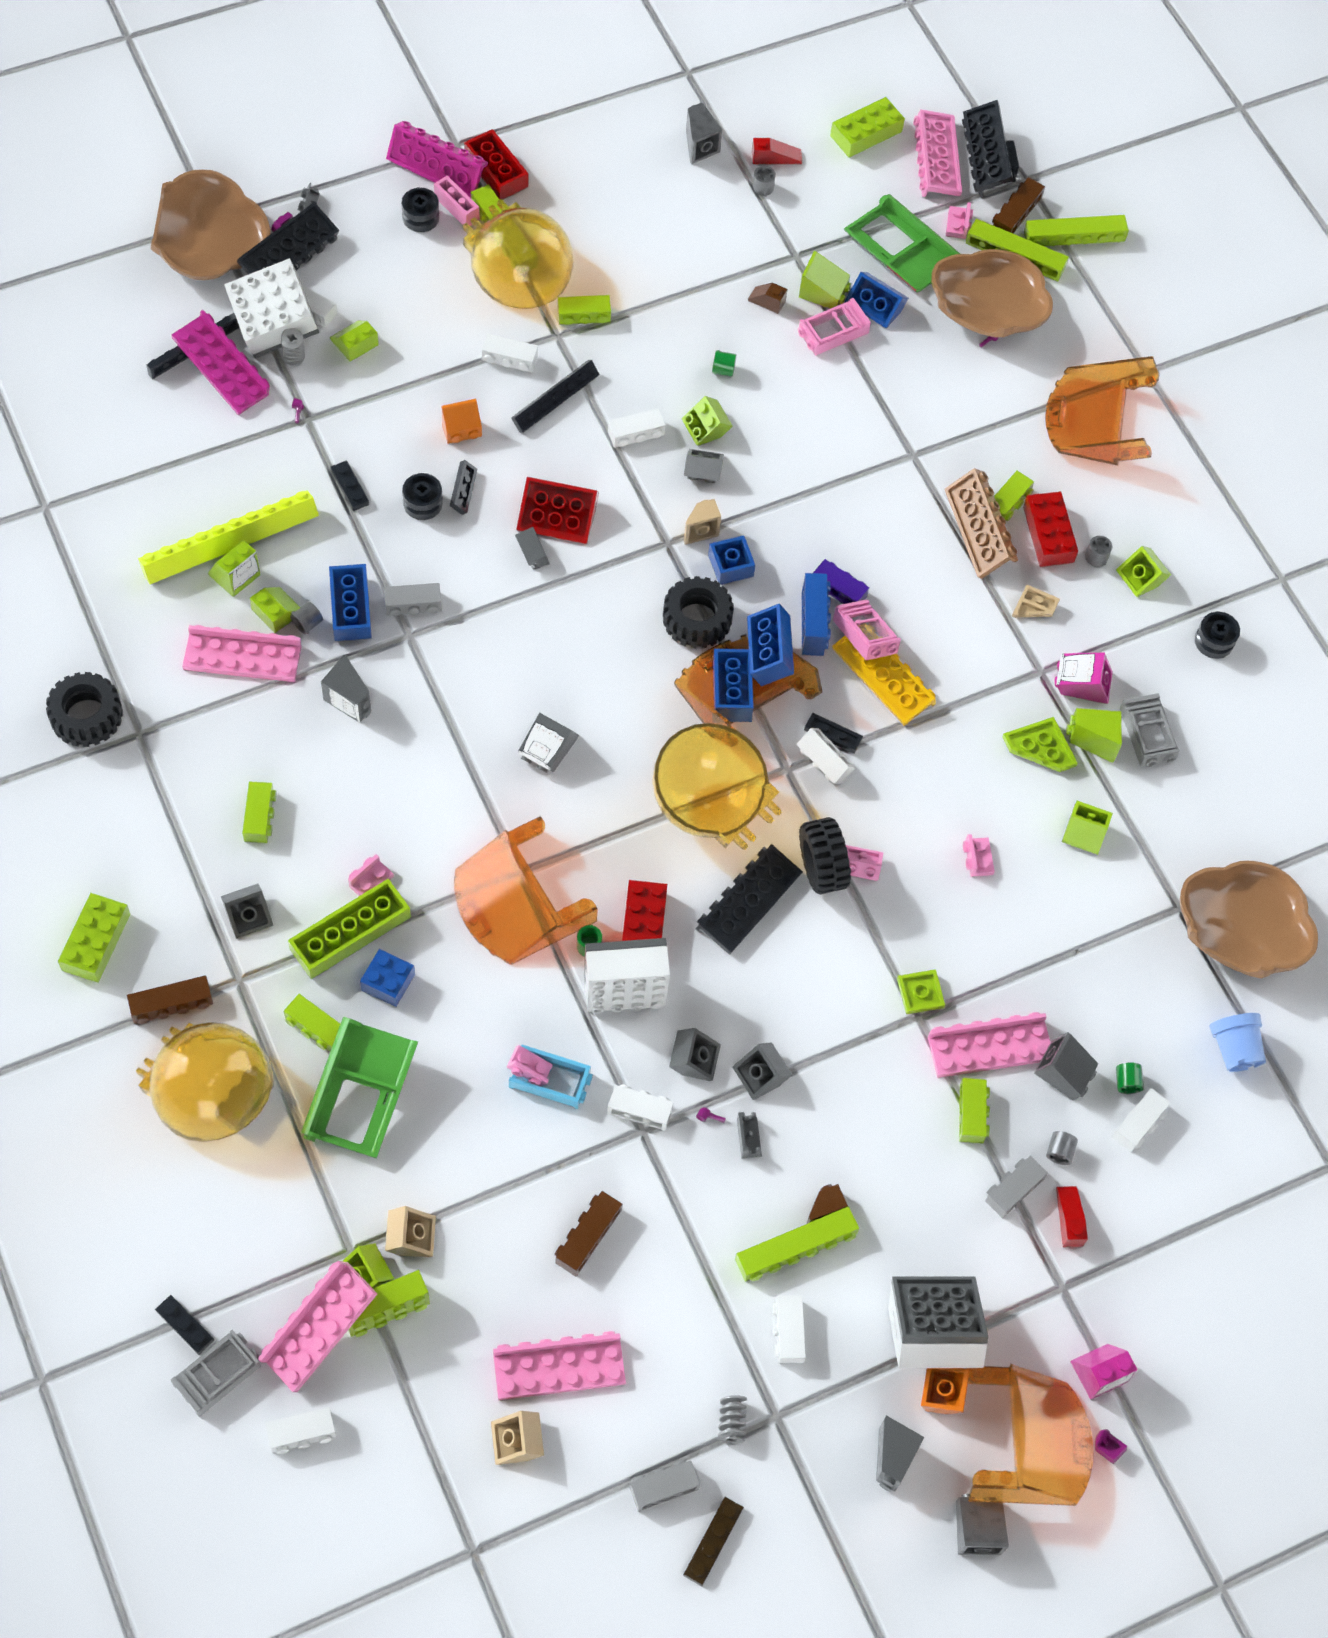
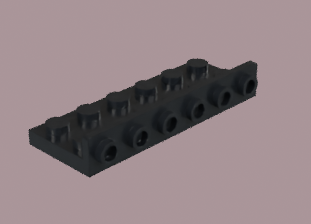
(987, 146)
(296, 239)
(749, 898)

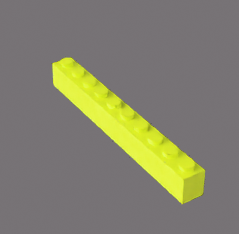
(224, 537)

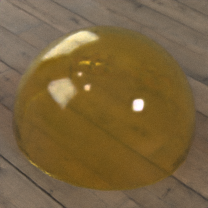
(519, 256)
(713, 783)
(208, 1081)

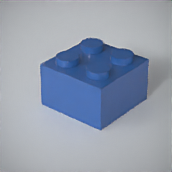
(731, 560)
(387, 977)

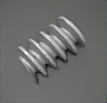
(292, 347)
(730, 1419)

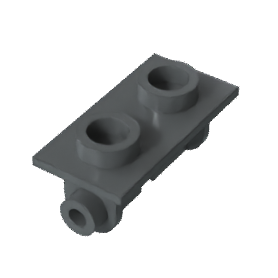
(309, 196)

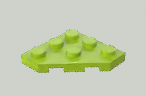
(1041, 744)

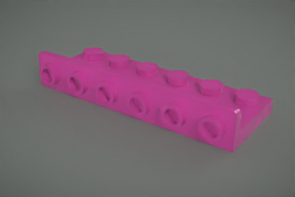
(433, 157)
(222, 363)

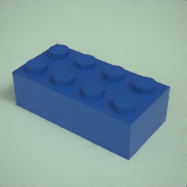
(350, 602)
(815, 614)
(770, 644)
(733, 684)

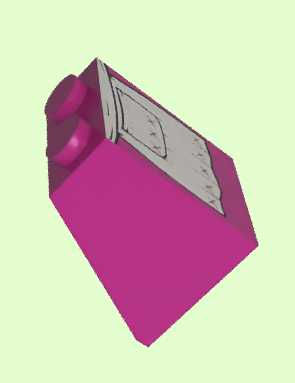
(1084, 676)
(1104, 1369)

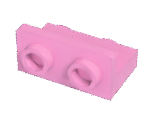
(958, 221)
(979, 856)
(865, 862)
(369, 875)
(530, 1066)

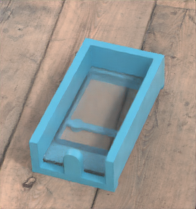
(565, 1078)

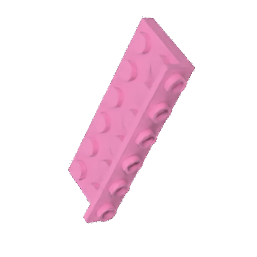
(937, 153)
(242, 653)
(989, 1044)
(318, 1325)
(559, 1365)

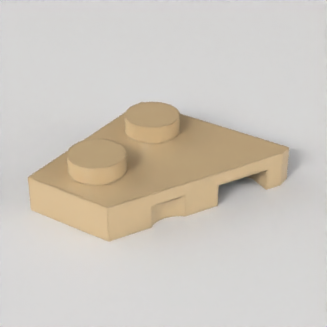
(1035, 604)

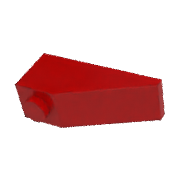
(774, 152)
(1071, 1217)

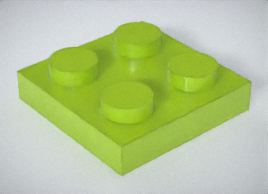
(921, 991)

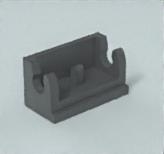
(532, 548)
(748, 1135)

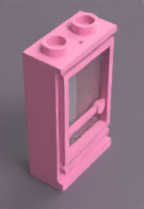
(834, 327)
(866, 630)

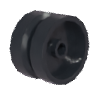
(420, 209)
(422, 496)
(1217, 635)

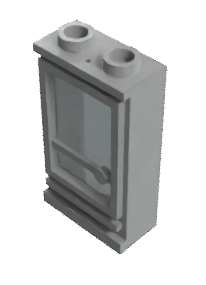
(1149, 730)
(216, 1372)

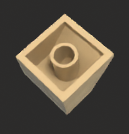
(703, 522)
(410, 1232)
(517, 1437)

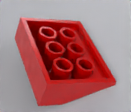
(557, 510)

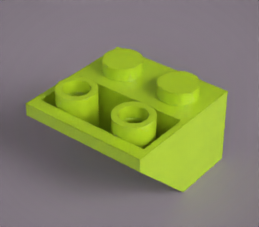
(706, 421)
(1087, 827)

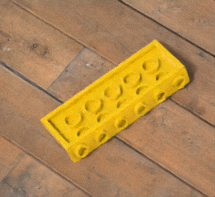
(889, 681)

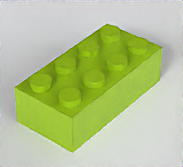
(867, 127)
(94, 937)
(393, 1302)

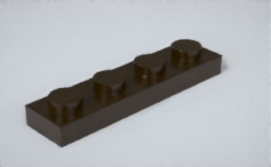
(713, 1541)

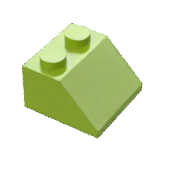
(355, 339)
(1143, 571)
(273, 607)
(370, 1265)

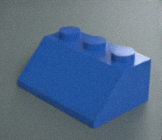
(877, 299)

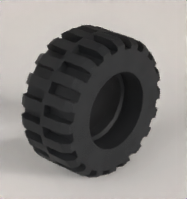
(698, 592)
(77, 689)
(824, 855)

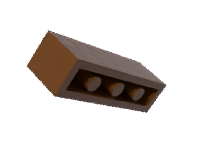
(1019, 205)
(170, 999)
(588, 1233)

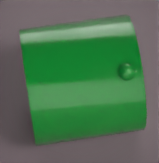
(724, 363)
(586, 935)
(1129, 1078)

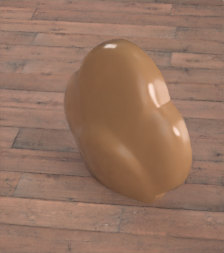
(206, 224)
(992, 292)
(1249, 918)

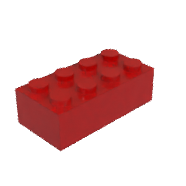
(503, 170)
(1050, 529)
(644, 910)

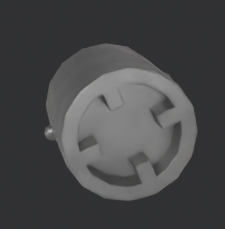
(764, 180)
(1098, 551)
(306, 617)
(1062, 1148)

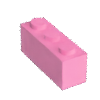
(456, 201)

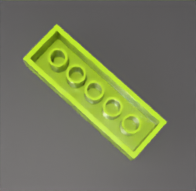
(349, 928)

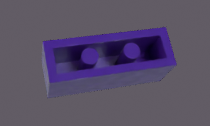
(842, 584)

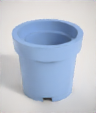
(1240, 1041)

